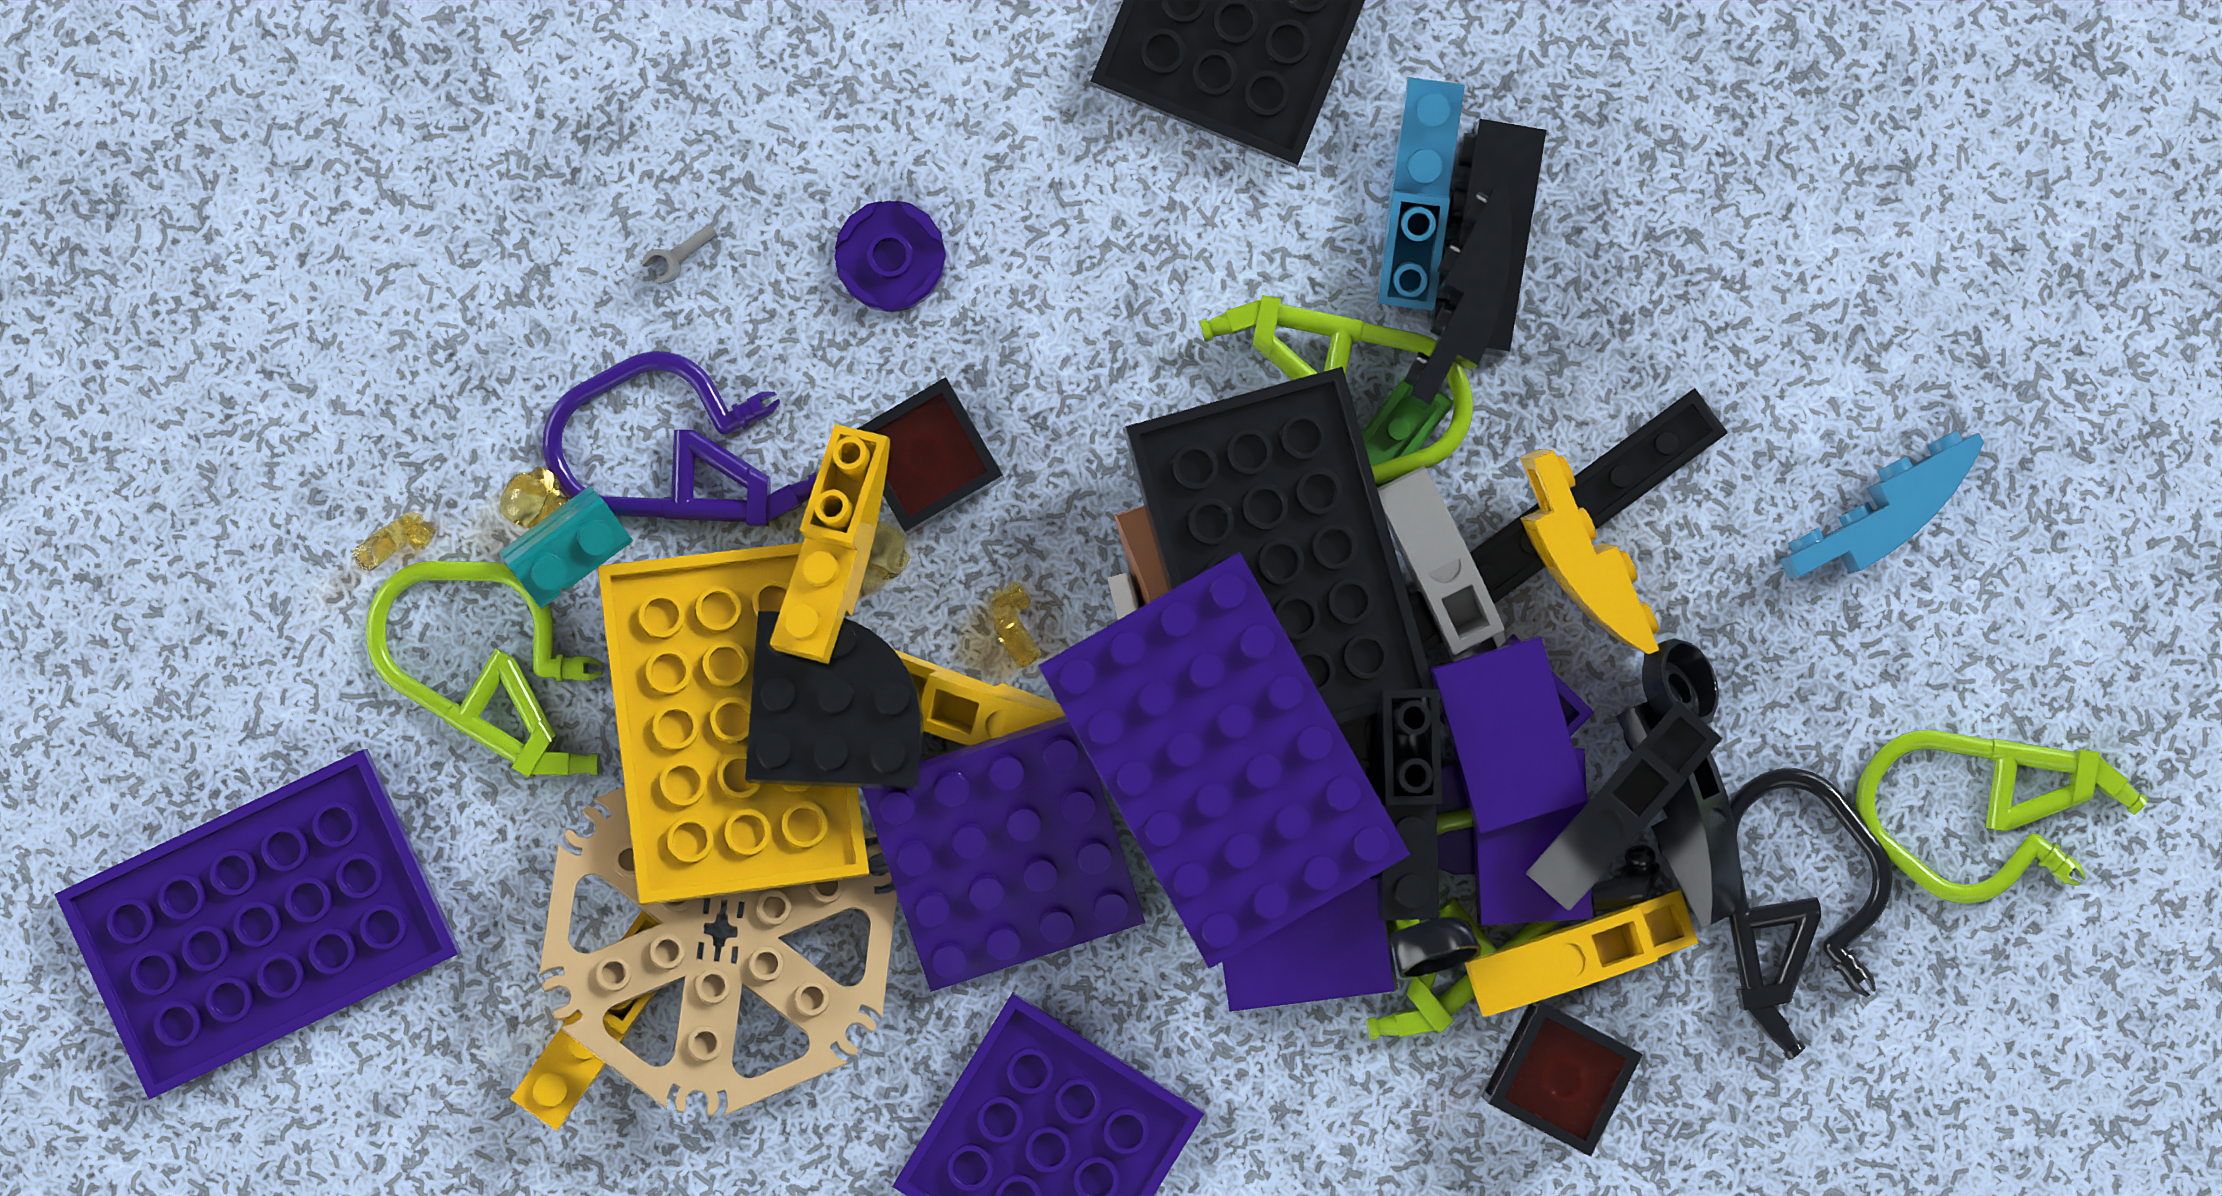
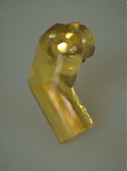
(389, 539)

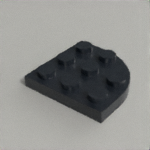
(836, 720)

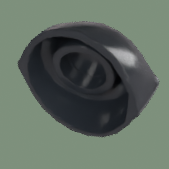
(1680, 674)
(1434, 946)

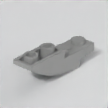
(1441, 565)

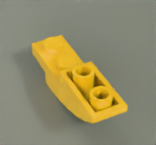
(836, 544)
(1590, 575)
(971, 709)
(1581, 953)
(568, 1068)

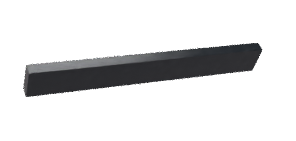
(1601, 489)

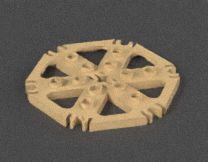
(712, 987)

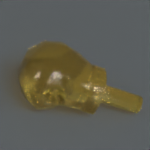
(531, 497)
(887, 555)

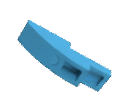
(1420, 193)
(1904, 503)

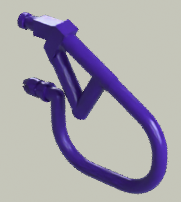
(760, 505)

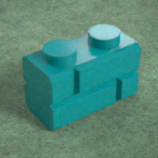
(565, 546)

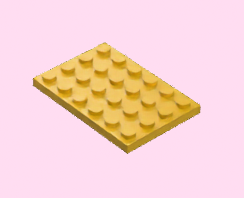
(682, 706)

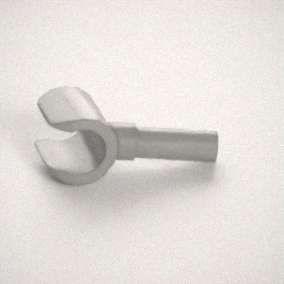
(678, 253)

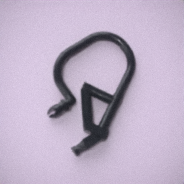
(1805, 913)

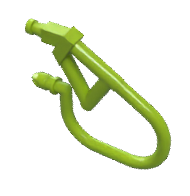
(1269, 313)
(527, 758)
(2086, 772)
(1434, 1013)

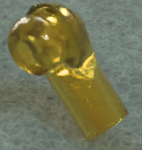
(1009, 628)

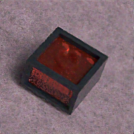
(933, 457)
(1561, 1076)

